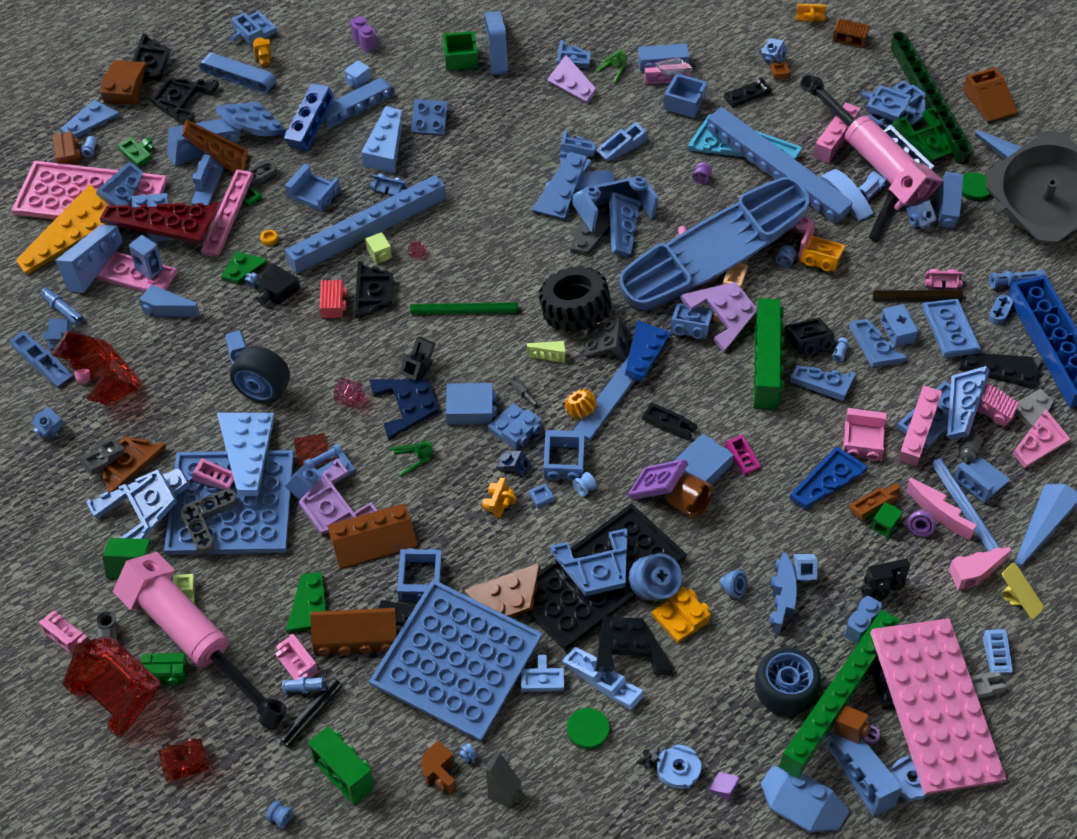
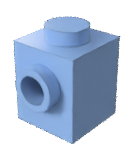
(357, 74)
(805, 567)

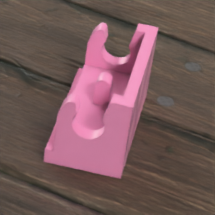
(62, 632)
(296, 658)

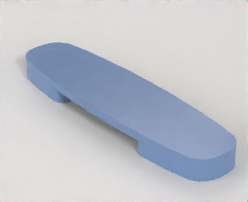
(714, 244)

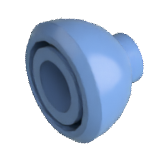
(734, 583)

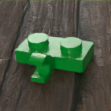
(137, 152)

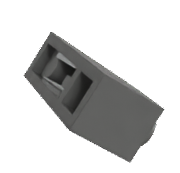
(502, 782)

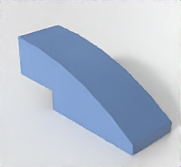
(623, 142)

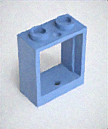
(563, 439)
(414, 592)

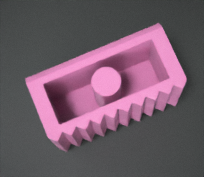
(997, 405)

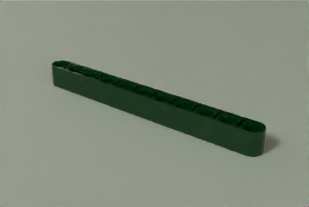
(920, 77)

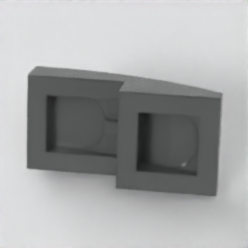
(103, 456)

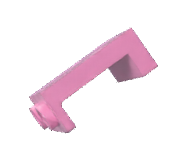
(864, 434)

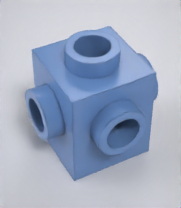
(774, 51)
(921, 214)
(47, 423)

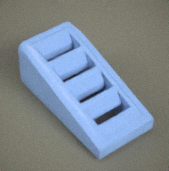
(997, 638)

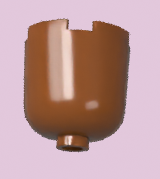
(690, 495)

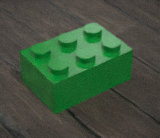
(341, 764)

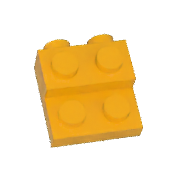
(822, 253)
(682, 614)

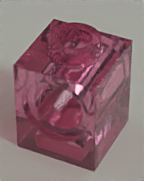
(348, 393)

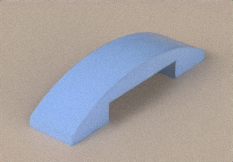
(838, 180)

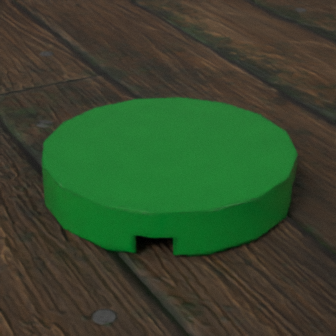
(974, 186)
(587, 728)

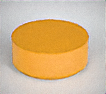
(269, 237)

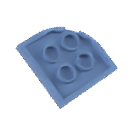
(251, 118)

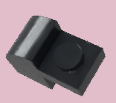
(420, 361)

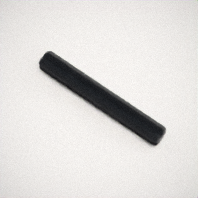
(883, 217)
(310, 713)

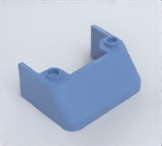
(590, 197)

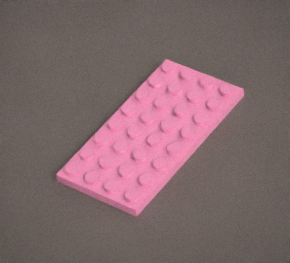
(56, 185)
(937, 706)

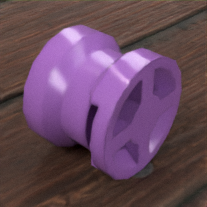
(702, 173)

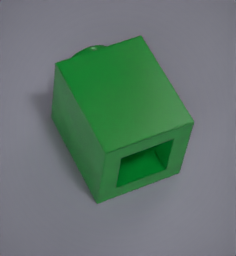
(886, 520)

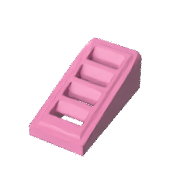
(210, 467)

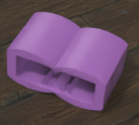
(363, 34)

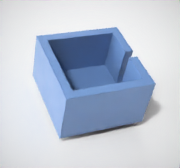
(685, 95)

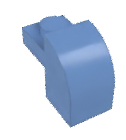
(56, 330)

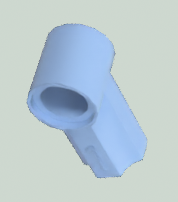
(874, 183)

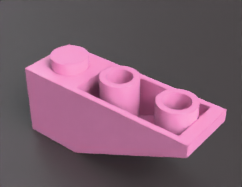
(973, 569)

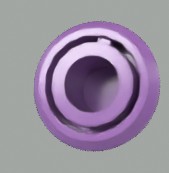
(921, 523)

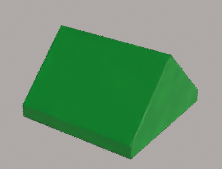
(121, 550)

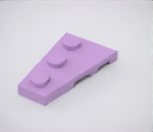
(572, 81)

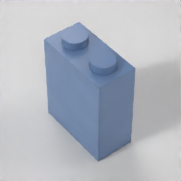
(470, 403)
(706, 459)

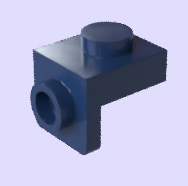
(513, 461)

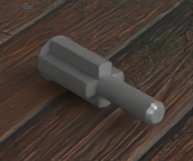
(522, 390)

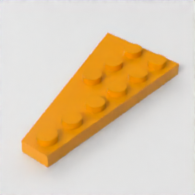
(65, 231)

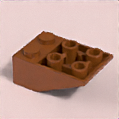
(990, 94)

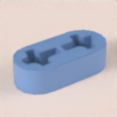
(997, 308)

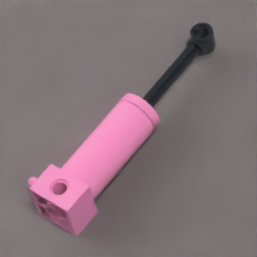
(908, 179)
(148, 585)

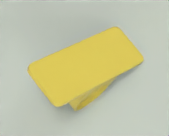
(1020, 592)

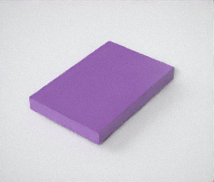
(658, 479)

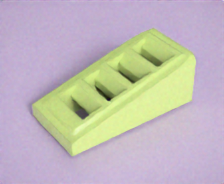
(547, 351)

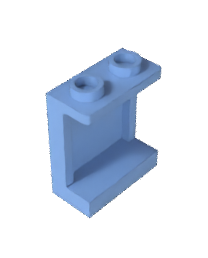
(312, 189)

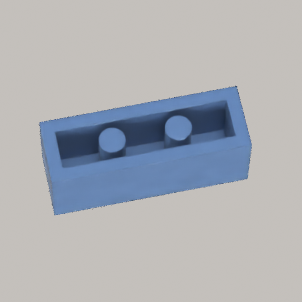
(653, 54)

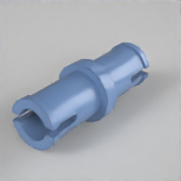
(304, 685)

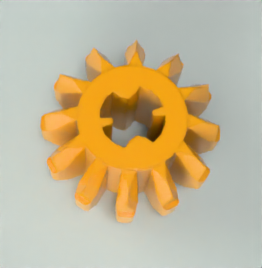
(580, 404)

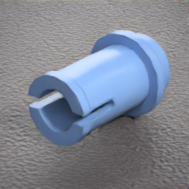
(88, 149)
(842, 345)

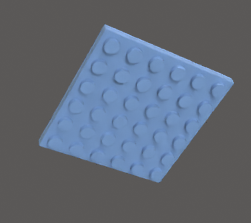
(251, 526)
(456, 660)

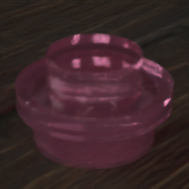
(416, 249)

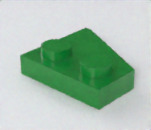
(241, 265)

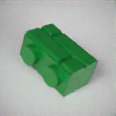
(167, 667)

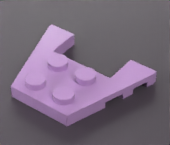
(729, 305)
(324, 503)

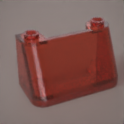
(112, 680)

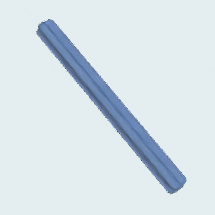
(964, 504)

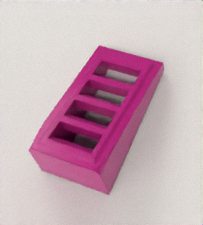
(742, 442)

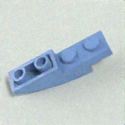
(784, 591)

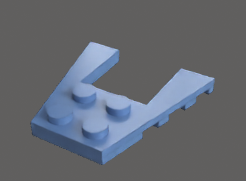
(149, 497)

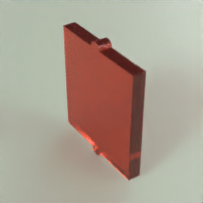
(310, 447)

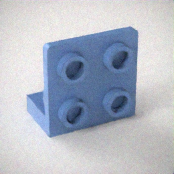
(429, 116)
(980, 478)

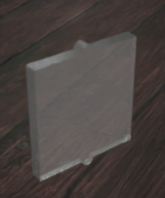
(673, 66)

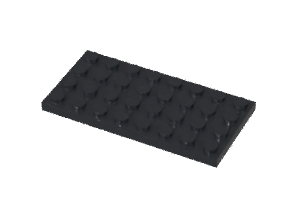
(560, 604)

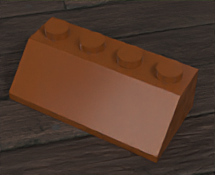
(372, 536)
(353, 631)

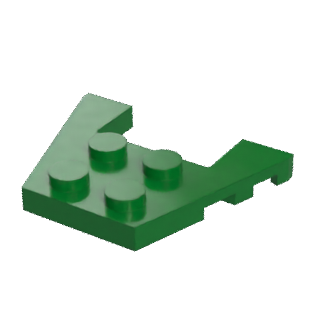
(927, 141)

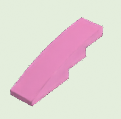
(945, 513)

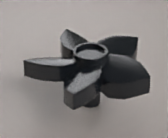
(650, 757)

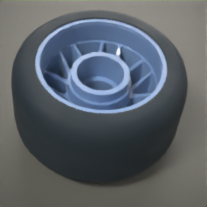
(260, 374)
(787, 681)

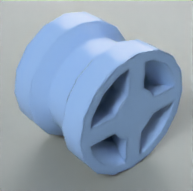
(584, 484)

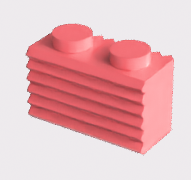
(332, 299)

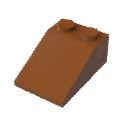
(123, 82)

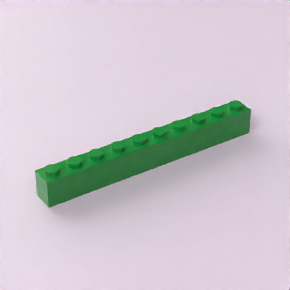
(838, 694)

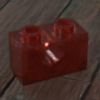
(195, 763)

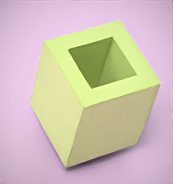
(378, 248)

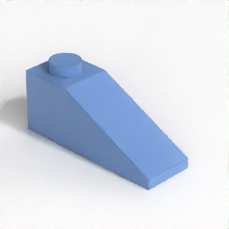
(167, 304)

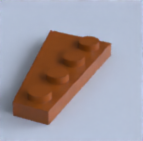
(222, 150)

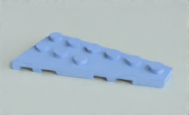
(246, 444)

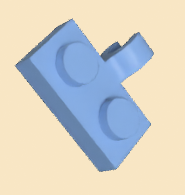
(543, 678)

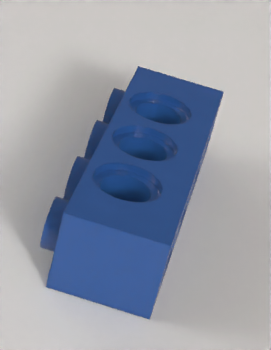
(309, 117)

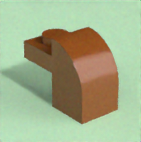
(434, 766)

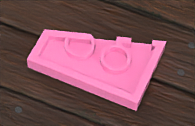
(1041, 440)

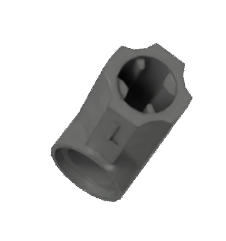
(109, 630)

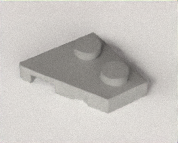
(1033, 406)

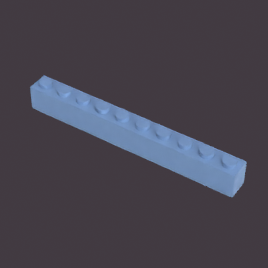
(778, 163)
(365, 224)

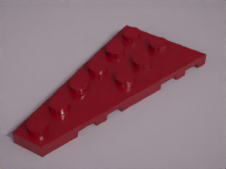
(165, 220)

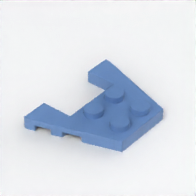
(598, 571)

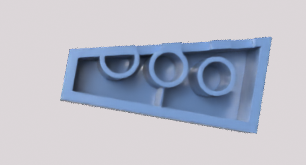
(866, 773)

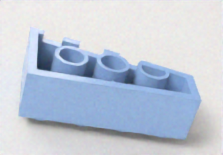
(383, 144)

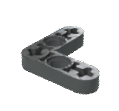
(200, 514)

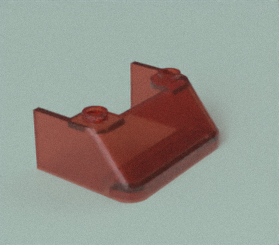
(107, 368)

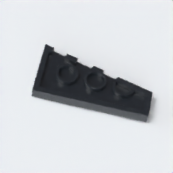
(1006, 368)

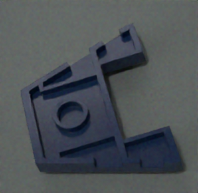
(413, 399)

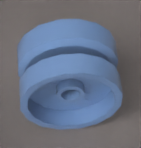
(655, 577)

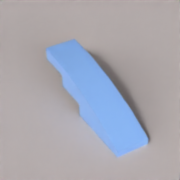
(609, 683)

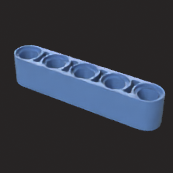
(237, 72)
(358, 101)

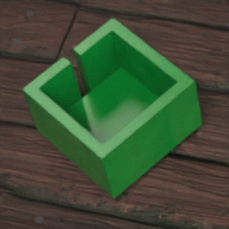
(460, 50)

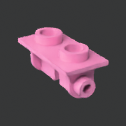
(950, 277)

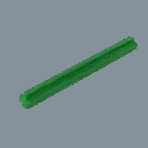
(463, 308)

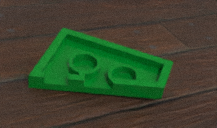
(308, 599)

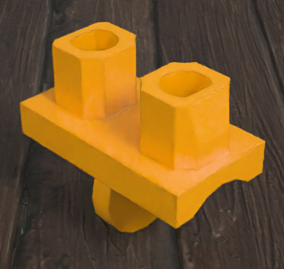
(810, 12)
(262, 51)
(502, 497)

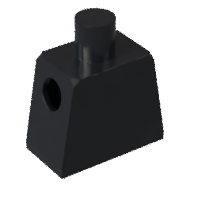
(276, 285)

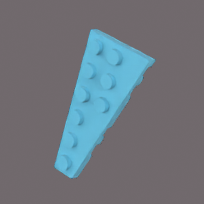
(710, 143)

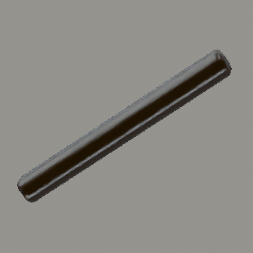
(916, 295)

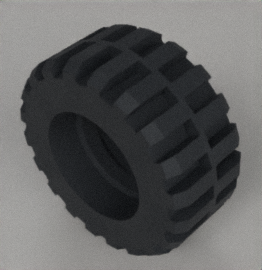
(579, 314)

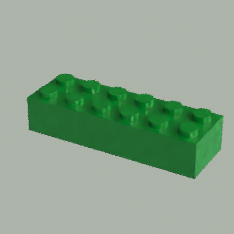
(768, 354)

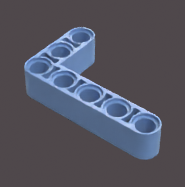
(497, 42)

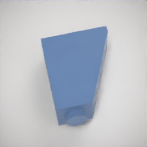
(949, 200)

